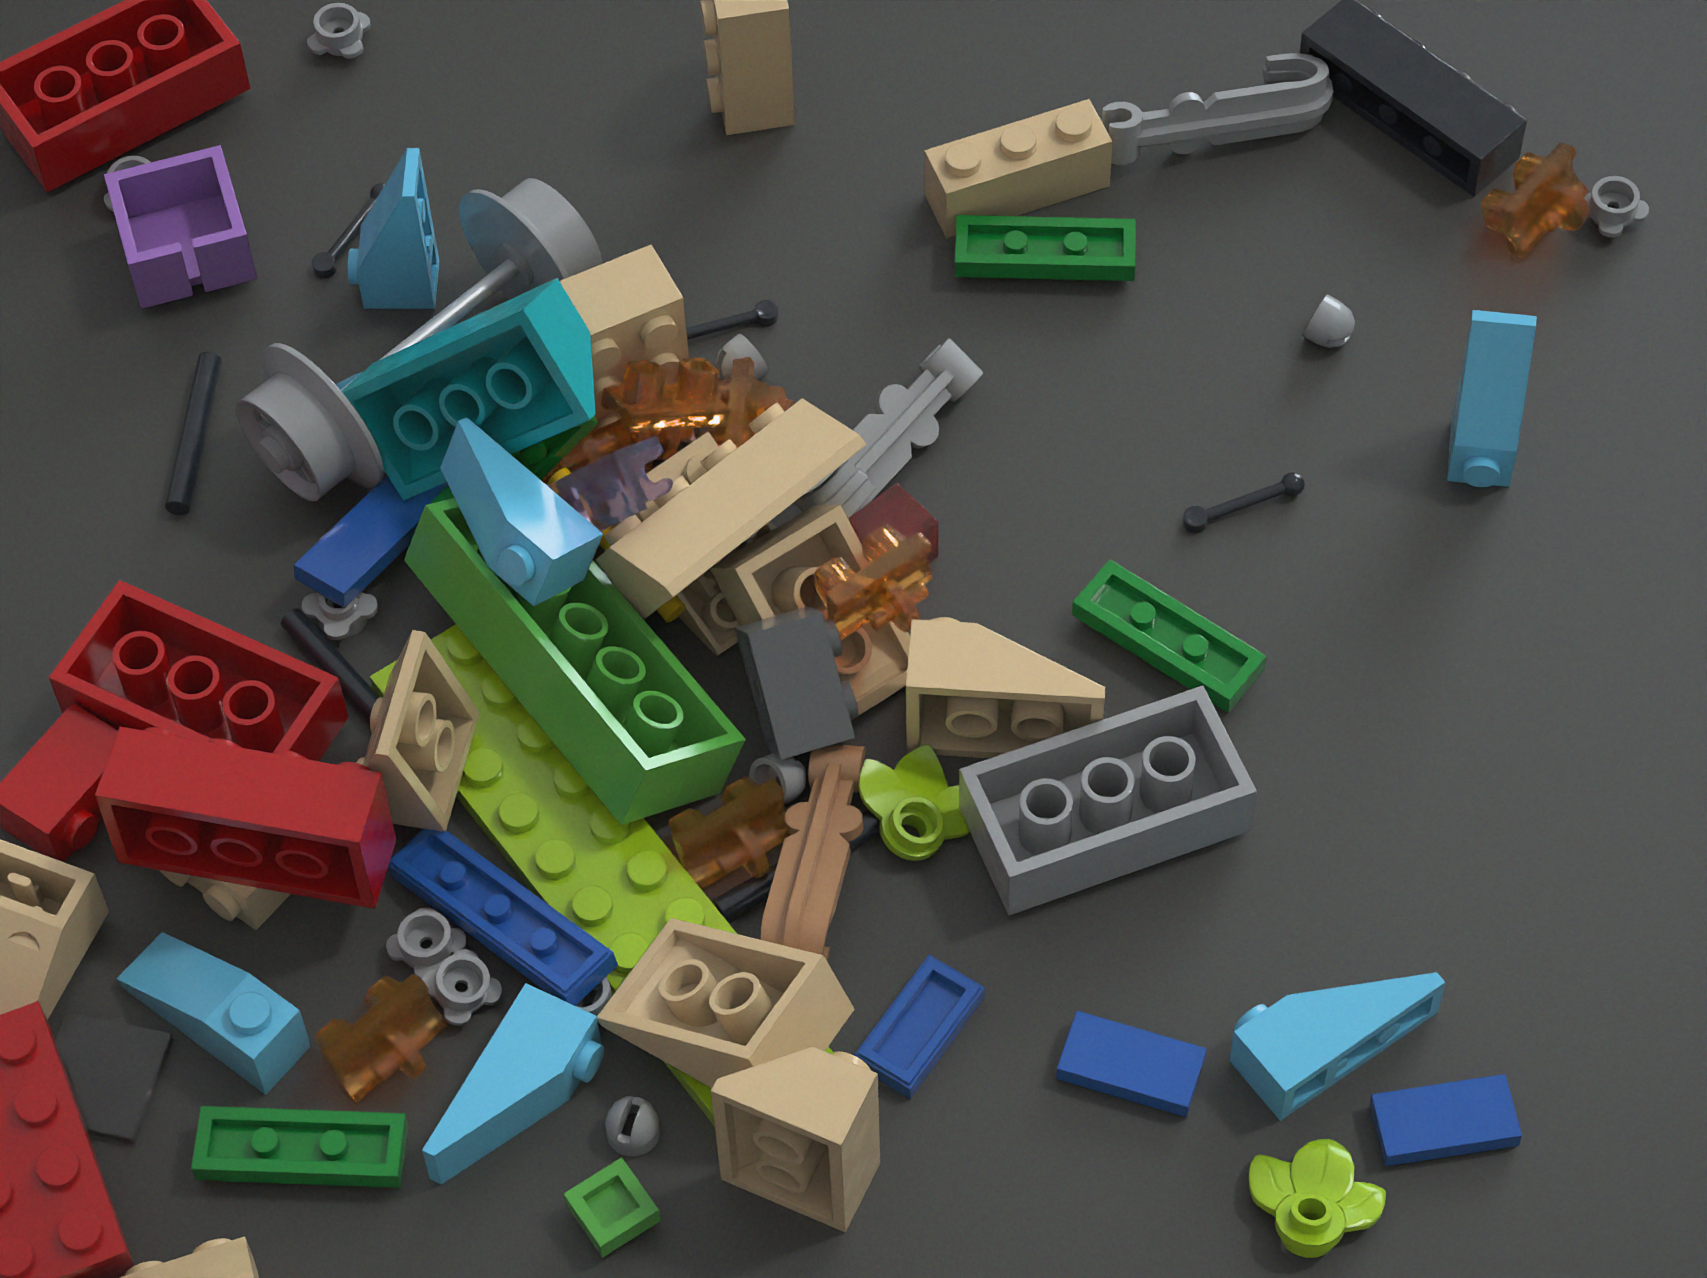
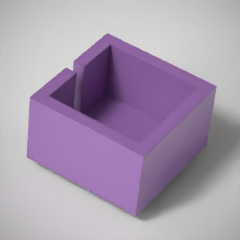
(180, 226)

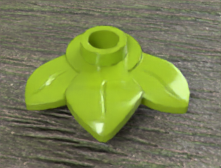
(912, 796)
(1314, 1197)

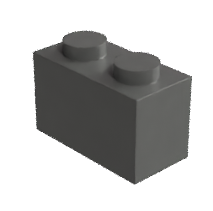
(797, 681)

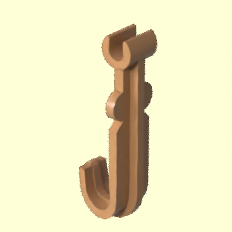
(816, 852)

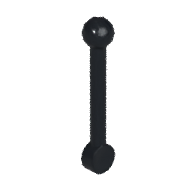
(325, 262)
(764, 314)
(1196, 518)

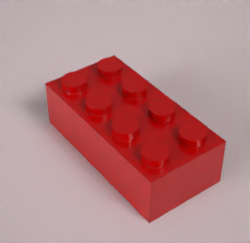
(116, 84)
(179, 672)
(247, 816)
(51, 1186)

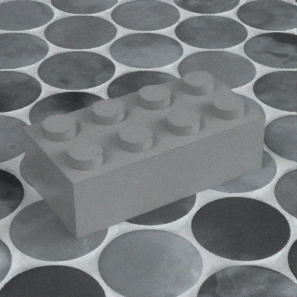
(1106, 799)

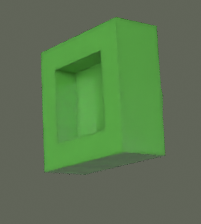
(612, 1207)

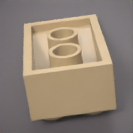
(778, 577)
(988, 694)
(421, 736)
(725, 1001)

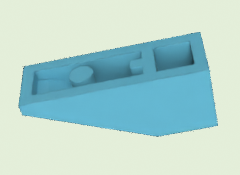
(398, 243)
(1490, 398)
(516, 519)
(219, 1009)
(1326, 1034)
(518, 1079)

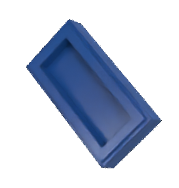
(920, 1025)
(1131, 1063)
(1445, 1120)

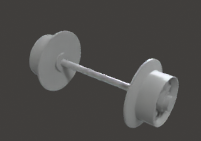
(306, 423)

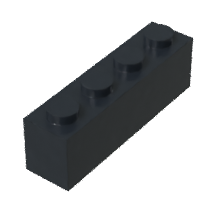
(1415, 96)

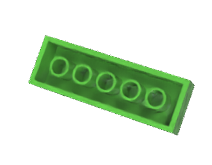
(584, 674)

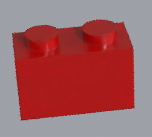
(52, 789)

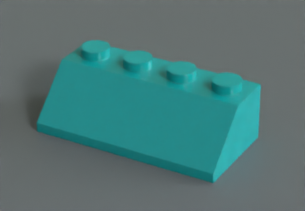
(509, 370)

